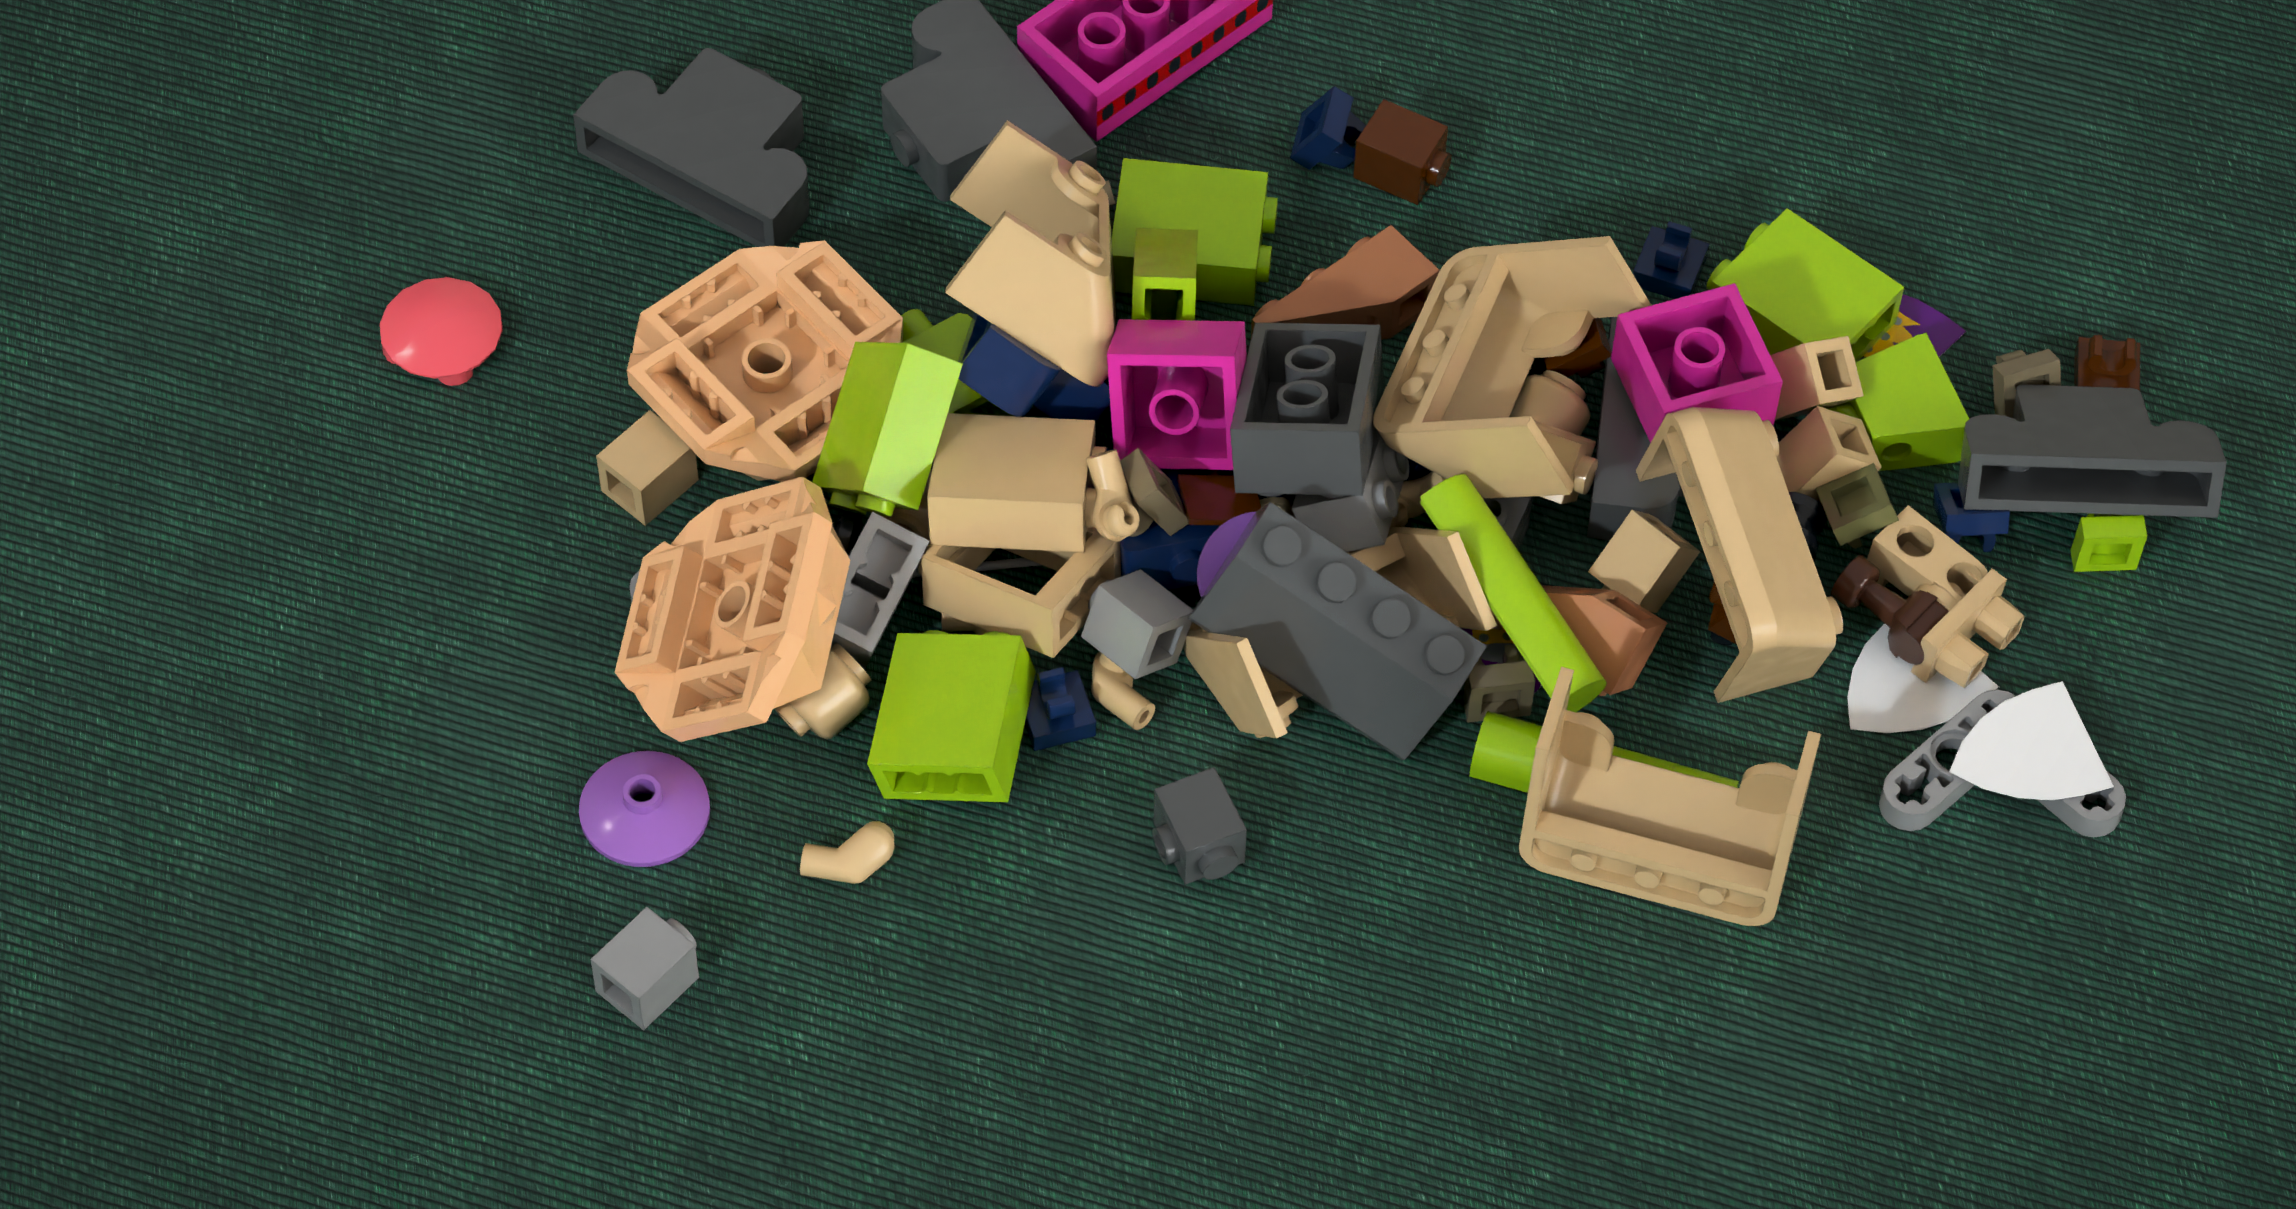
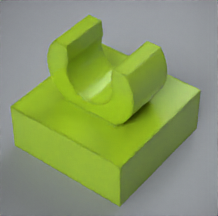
(2108, 542)

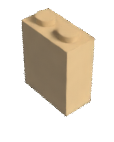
(1012, 483)

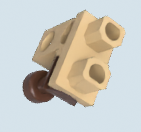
(1946, 602)

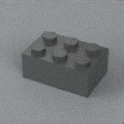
(1307, 409)

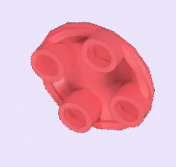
(441, 329)

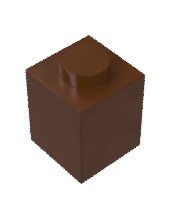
(1402, 152)

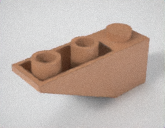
(1375, 284)
(1610, 629)

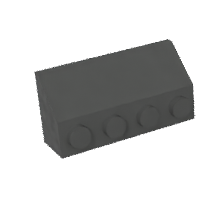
(1338, 631)

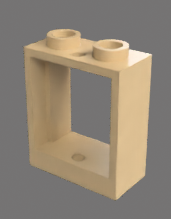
(1043, 619)

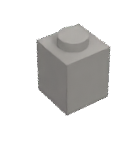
(1137, 623)
(646, 967)

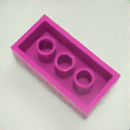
(1125, 54)

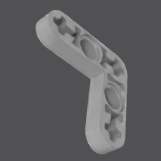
(1948, 788)

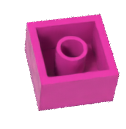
(1694, 355)
(1176, 390)

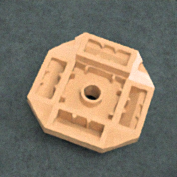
(753, 313)
(735, 612)

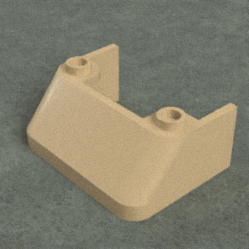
(1048, 256)
(1475, 347)
(1750, 543)
(1418, 560)
(1656, 828)

